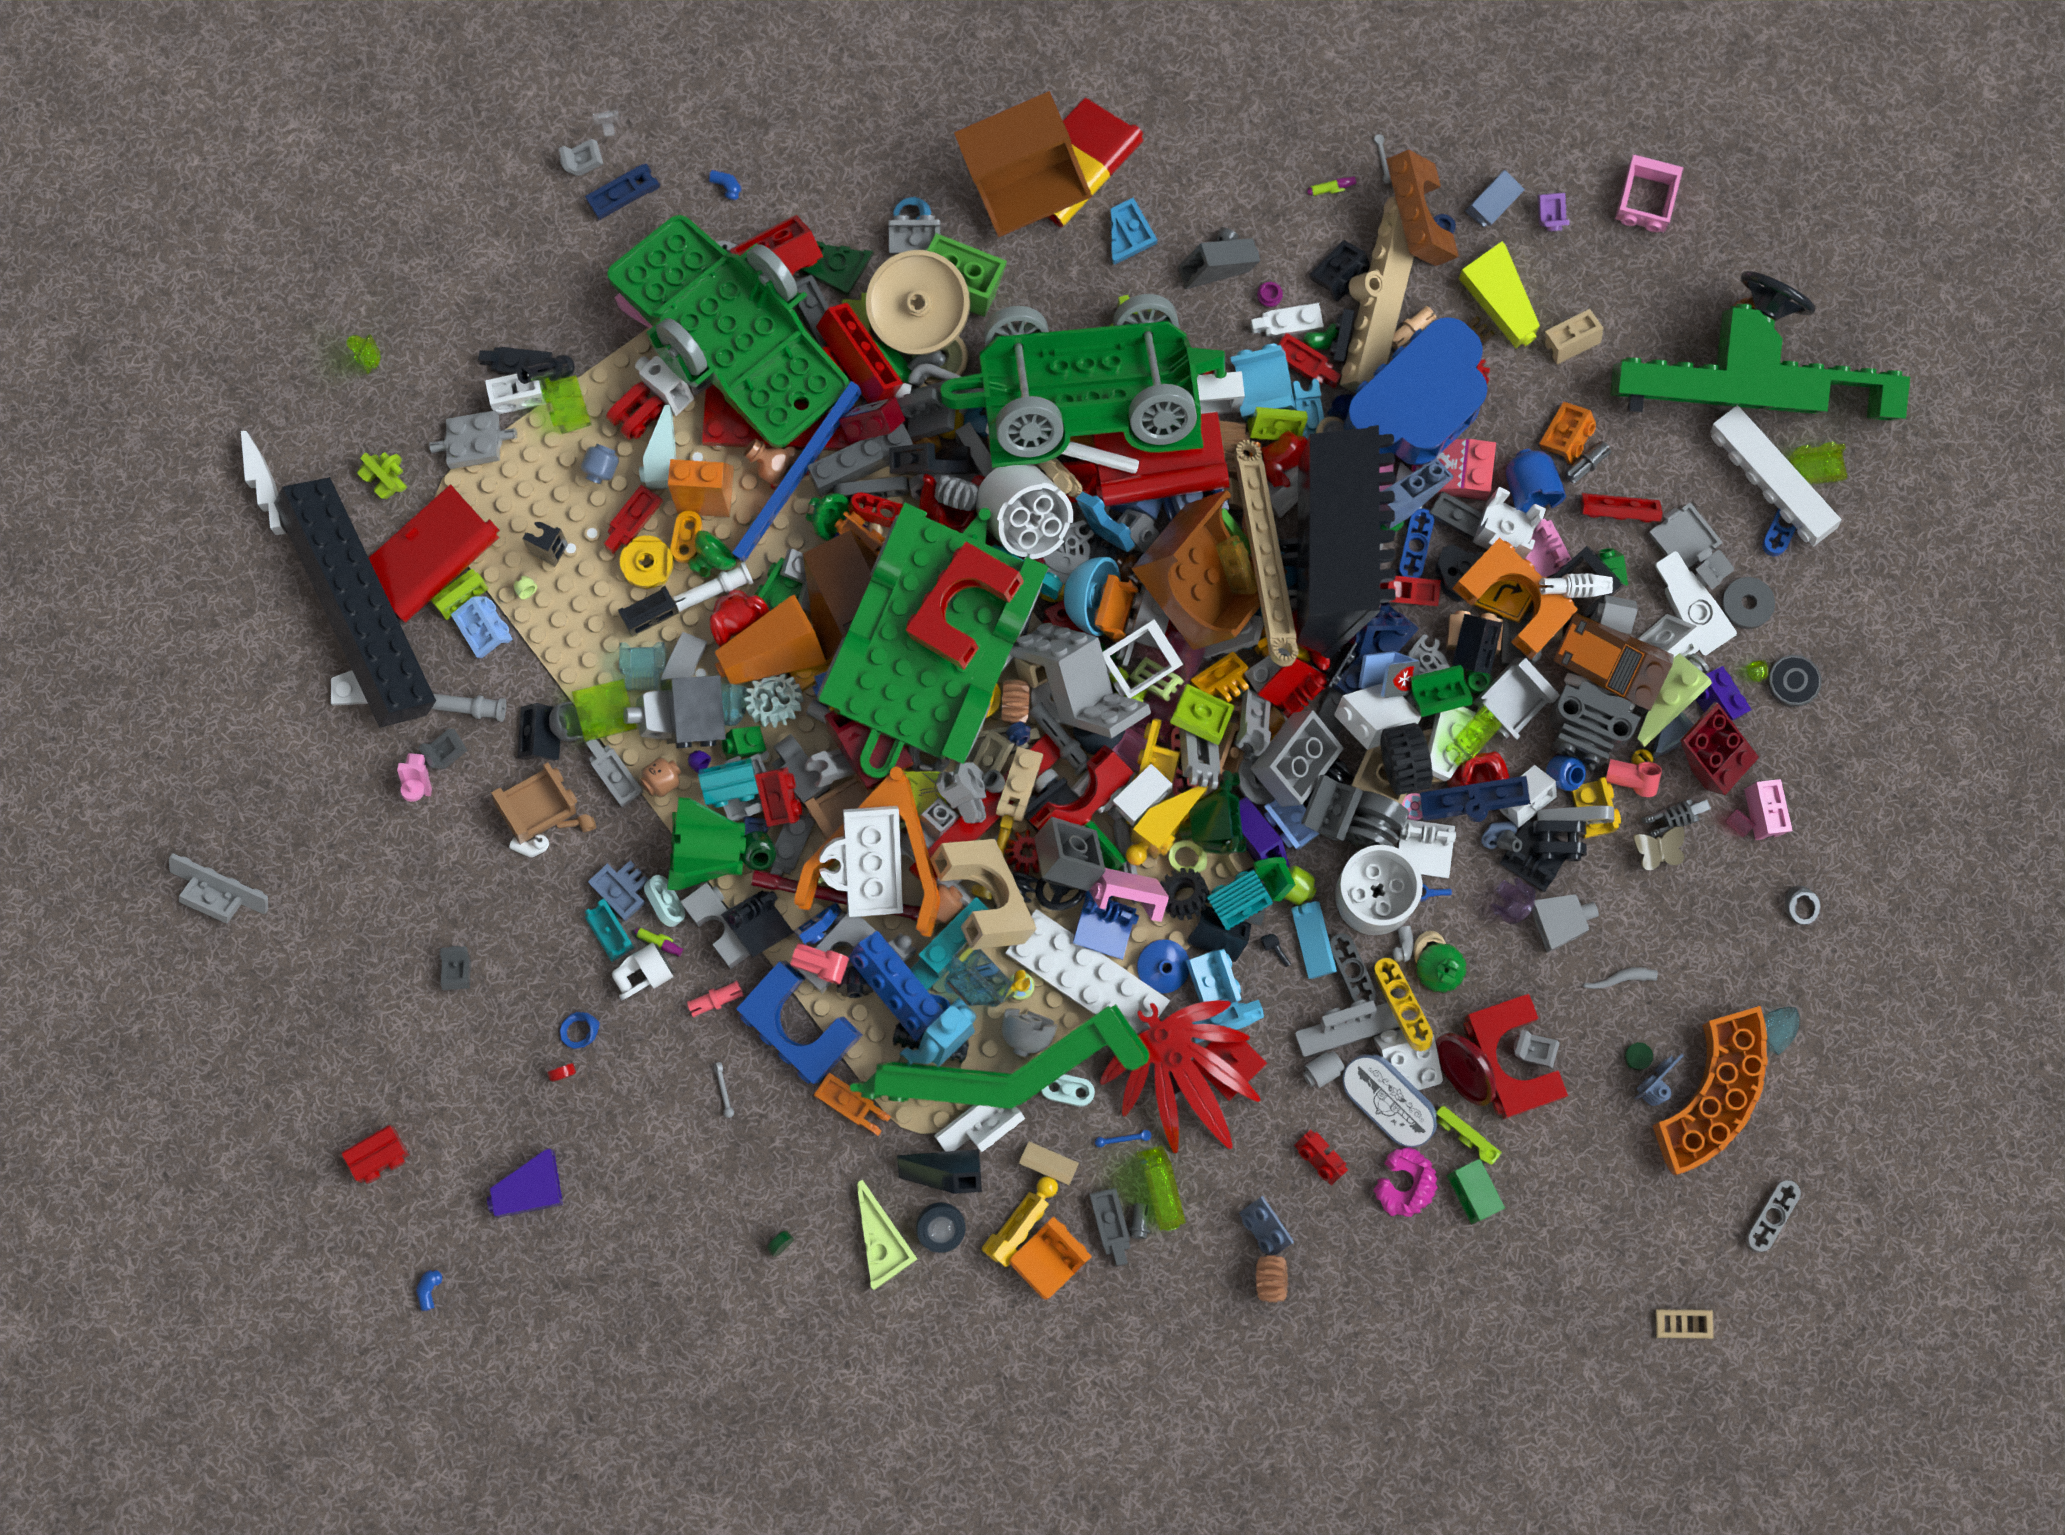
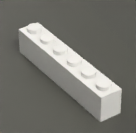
(1775, 476)

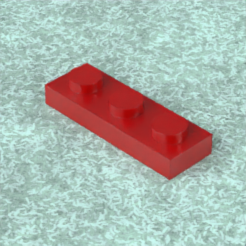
(1621, 507)

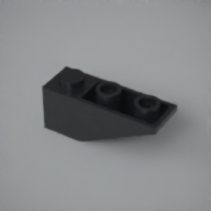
(947, 1171)

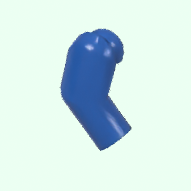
(728, 181)
(425, 1288)

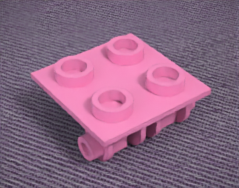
(1549, 551)

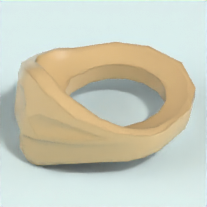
(1422, 940)

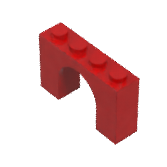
(968, 569)
(1512, 1095)

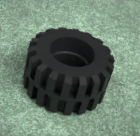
(1406, 758)

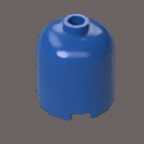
(1534, 480)

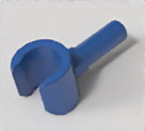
(1434, 892)

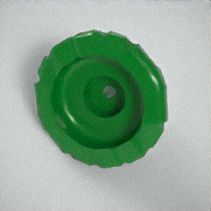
(827, 513)
(711, 554)
(1432, 966)

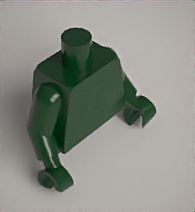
(1217, 820)

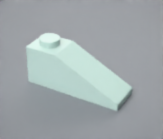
(659, 452)

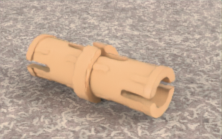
(1411, 325)

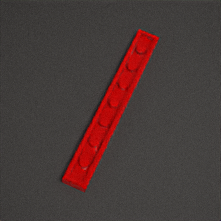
(963, 831)

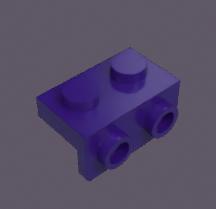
(1725, 693)

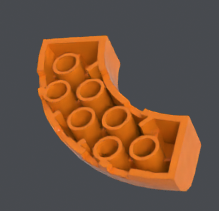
(1725, 1094)

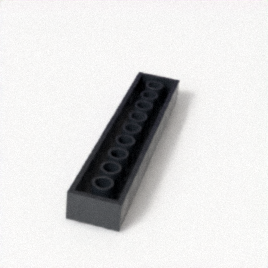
(354, 602)

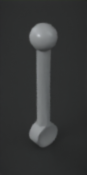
(1378, 140)
(728, 1111)

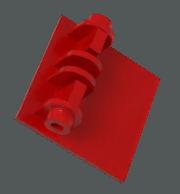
(1292, 686)

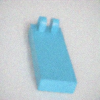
(1313, 940)

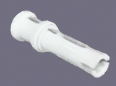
(725, 582)

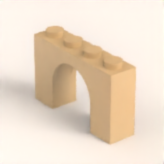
(985, 864)

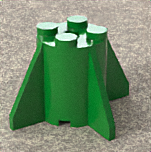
(703, 845)

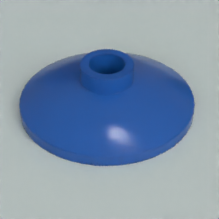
(1151, 961)

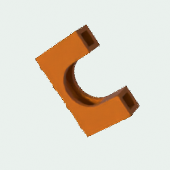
(1504, 564)

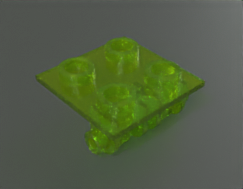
(602, 710)

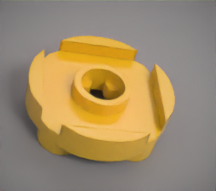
(636, 551)

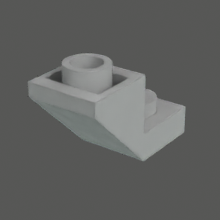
(934, 823)

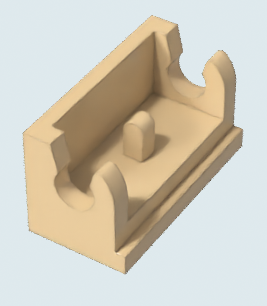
(1574, 336)

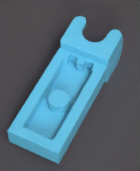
(1311, 403)

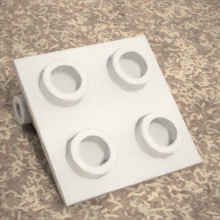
(1428, 846)

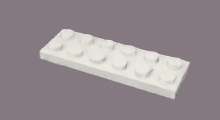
(1084, 973)

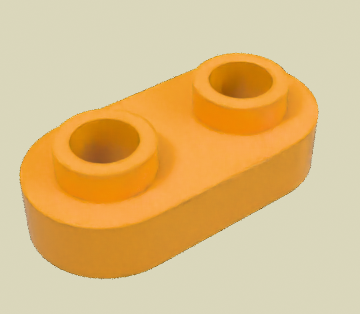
(685, 538)

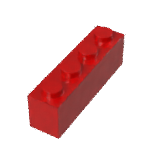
(858, 353)

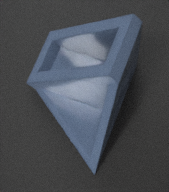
(1671, 735)

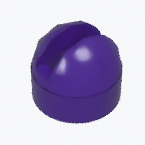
(698, 760)

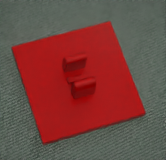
(1237, 1055)

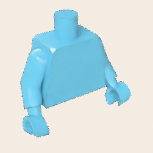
(943, 1035)

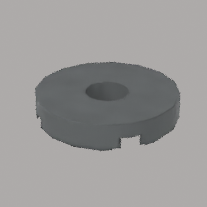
(1754, 589)

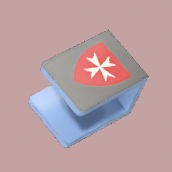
(1390, 669)

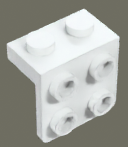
(1418, 1067)

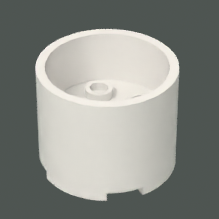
(1025, 510)
(1383, 869)

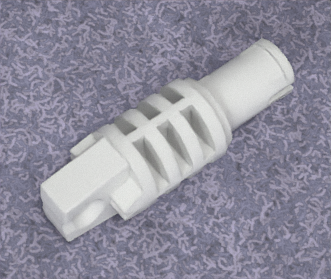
(1577, 585)

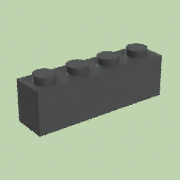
(856, 460)

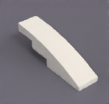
(259, 477)

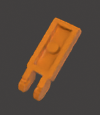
(848, 1103)

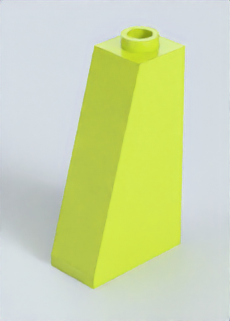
(1501, 294)

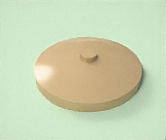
(917, 302)

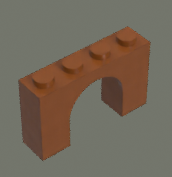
(1411, 179)

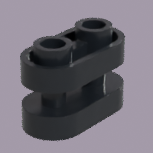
(1548, 849)

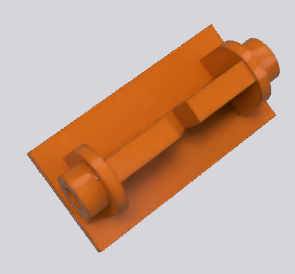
(855, 524)

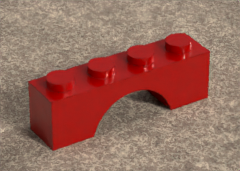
(1106, 775)

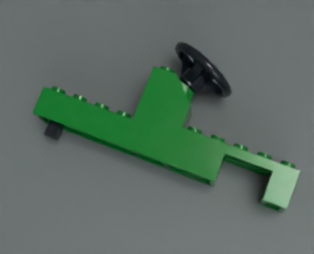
(1750, 366)

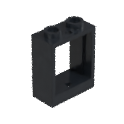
(1601, 569)

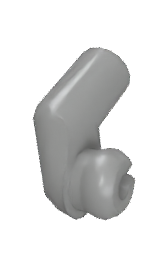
(1406, 942)

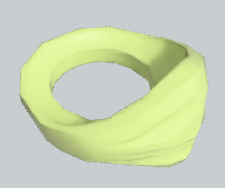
(1202, 860)

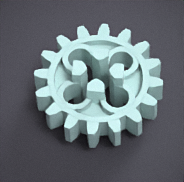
(787, 692)

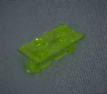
(365, 351)

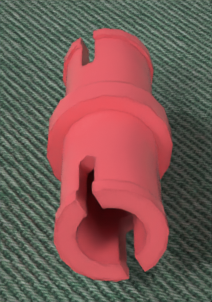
(715, 998)

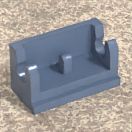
(1495, 199)

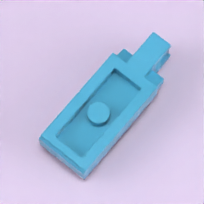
(1236, 1016)

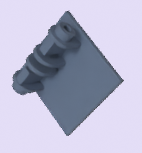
(1653, 1089)
(1266, 1227)

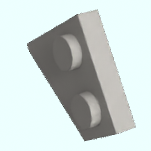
(1248, 637)

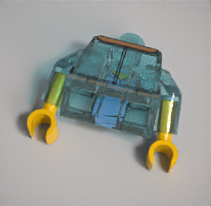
(979, 980)

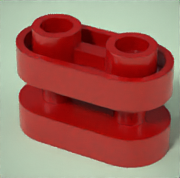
(636, 424)

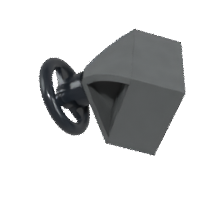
(1067, 861)

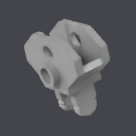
(965, 792)

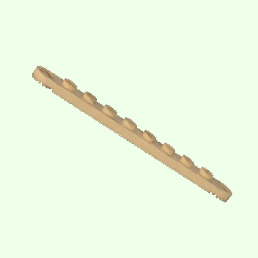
(1266, 553)

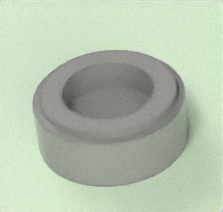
(1044, 779)

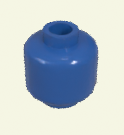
(1567, 772)

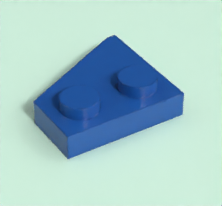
(813, 929)

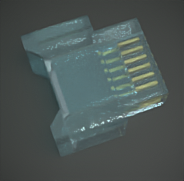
(642, 665)

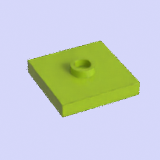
(1202, 714)

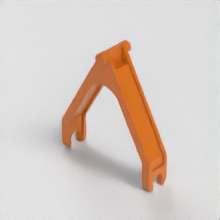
(893, 791)

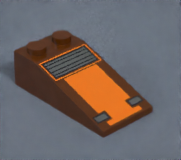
(1614, 660)

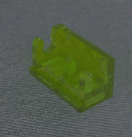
(1474, 735)

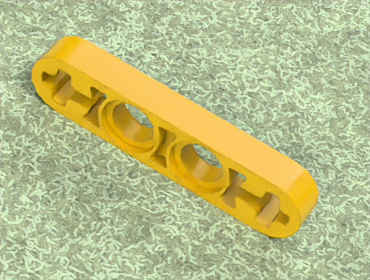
(1399, 1005)

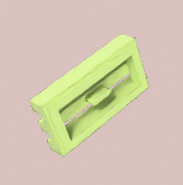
(1168, 687)

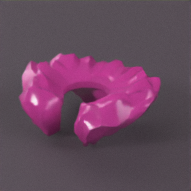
(1423, 1185)

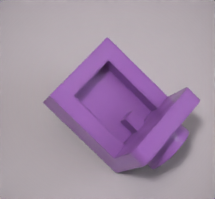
(1552, 211)

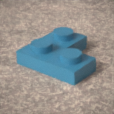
(1102, 524)

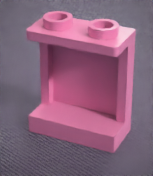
(1131, 887)

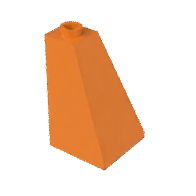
(771, 646)

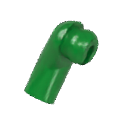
(1321, 340)

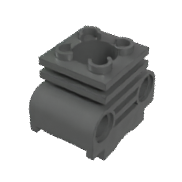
(1591, 724)

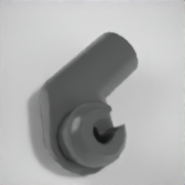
(934, 358)
(1509, 841)

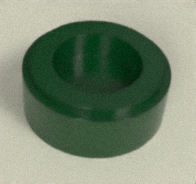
(1638, 1056)
(780, 1243)

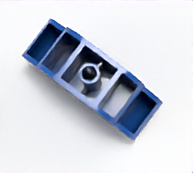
(1424, 392)

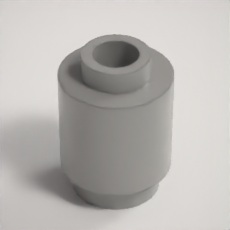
(1323, 1069)

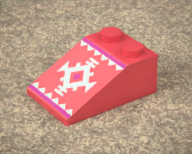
(1472, 468)

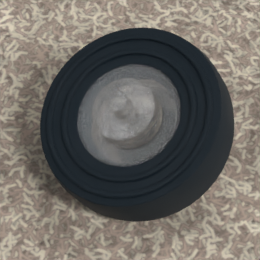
(940, 1227)

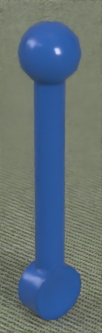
(1145, 1136)

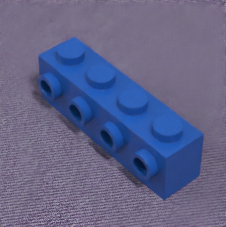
(895, 984)

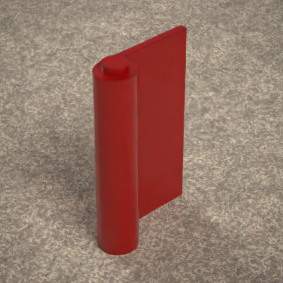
(1163, 472)
(431, 552)

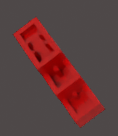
(1414, 590)

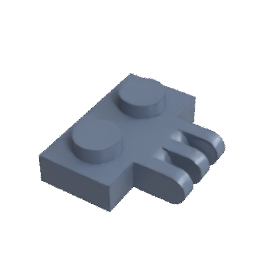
(620, 888)

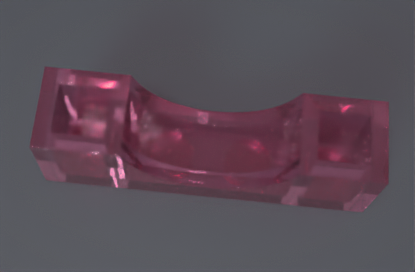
(1162, 709)

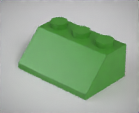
(978, 268)

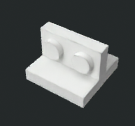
(1673, 636)

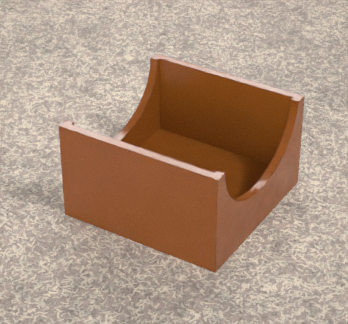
(1023, 164)
(1188, 577)

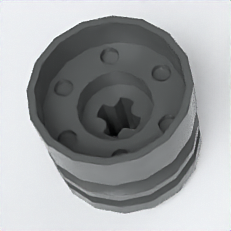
(1375, 821)

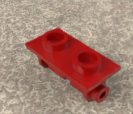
(1312, 1148)

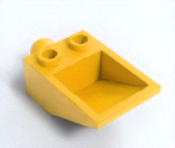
(1158, 826)

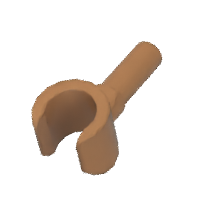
(585, 821)

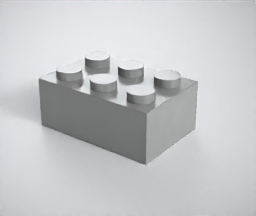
(1297, 758)

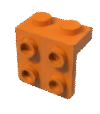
(1049, 1258)

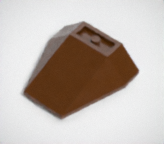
(836, 584)

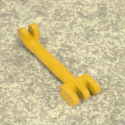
(1005, 829)

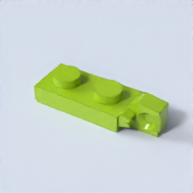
(1468, 1135)

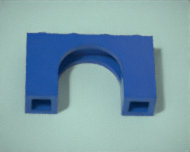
(763, 1011)

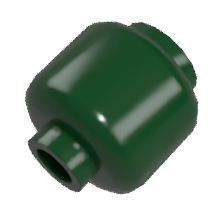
(759, 851)

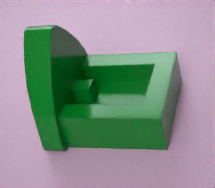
(1275, 876)

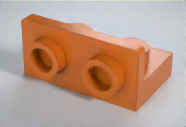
(1569, 432)

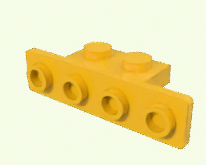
(1161, 758)

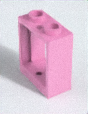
(1655, 171)

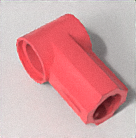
(1641, 777)
(826, 965)

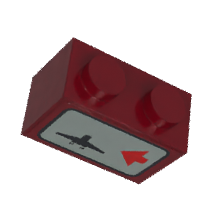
(872, 419)

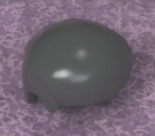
(560, 719)

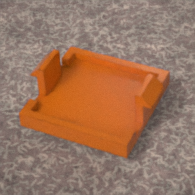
(1115, 607)

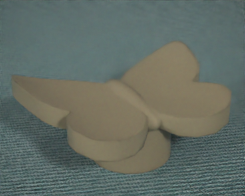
(1660, 849)

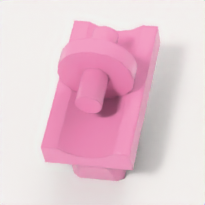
(414, 778)

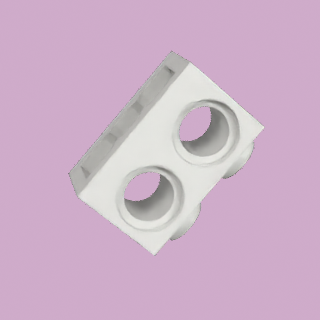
(510, 395)

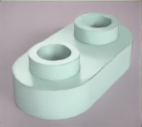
(664, 901)
(1066, 1092)

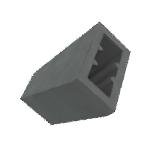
(1218, 261)

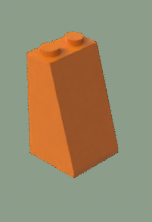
(701, 487)

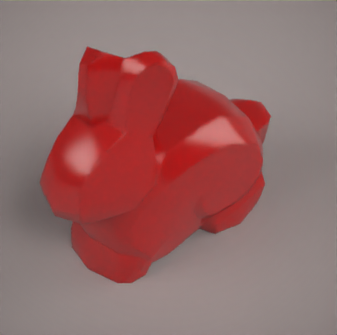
(1282, 456)

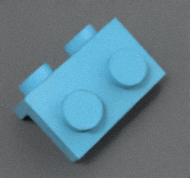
(1214, 977)

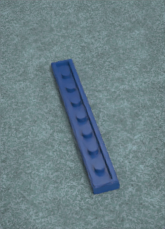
(796, 473)

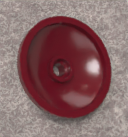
(1466, 1068)

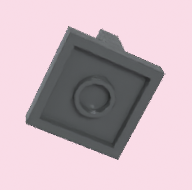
(927, 412)

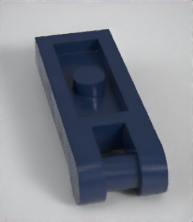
(622, 191)

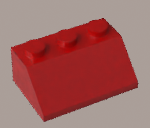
(789, 241)

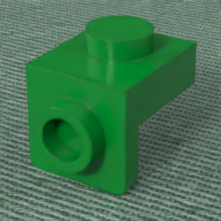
(1615, 562)
(743, 742)

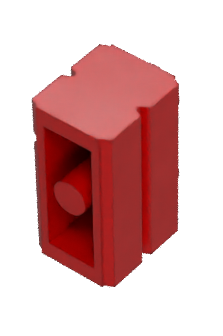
(375, 1154)

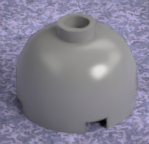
(1027, 1032)

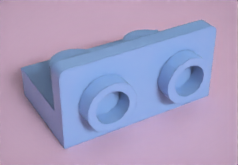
(481, 625)

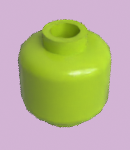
(1304, 888)

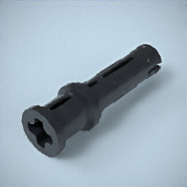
(550, 368)

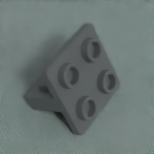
(1331, 808)

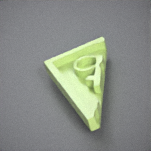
(1679, 690)
(884, 1245)

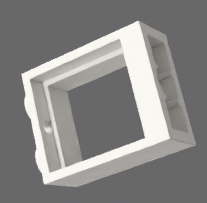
(1222, 394)
(1166, 648)

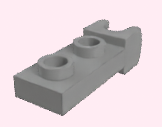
(1254, 722)
(830, 765)

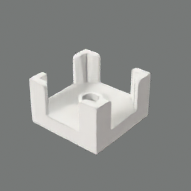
(1508, 524)

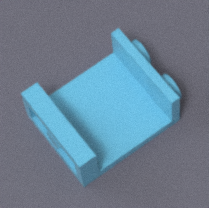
(1264, 379)

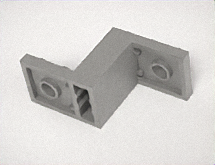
(1079, 680)

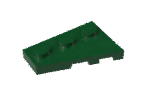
(839, 267)

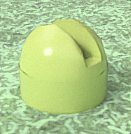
(525, 587)

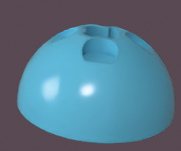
(1084, 592)

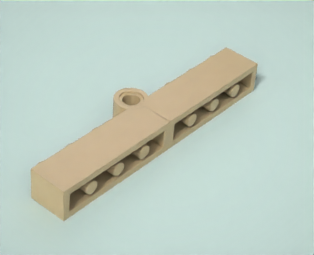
(1380, 300)

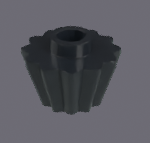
(853, 984)

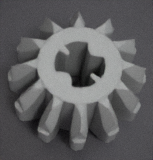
(956, 493)

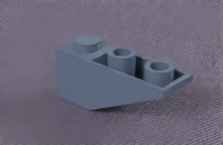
(1416, 490)

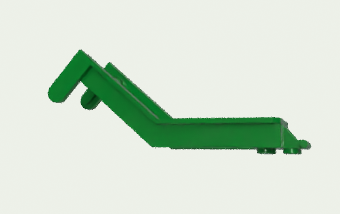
(1008, 1089)

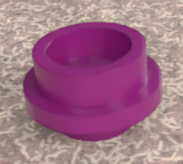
(1269, 294)

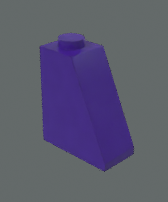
(1261, 839)
(528, 1188)

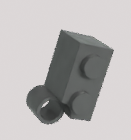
(795, 759)

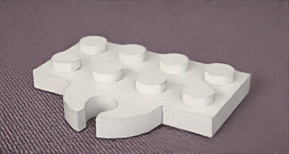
(868, 861)

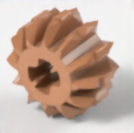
(1015, 701)
(1271, 1278)

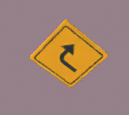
(1506, 599)

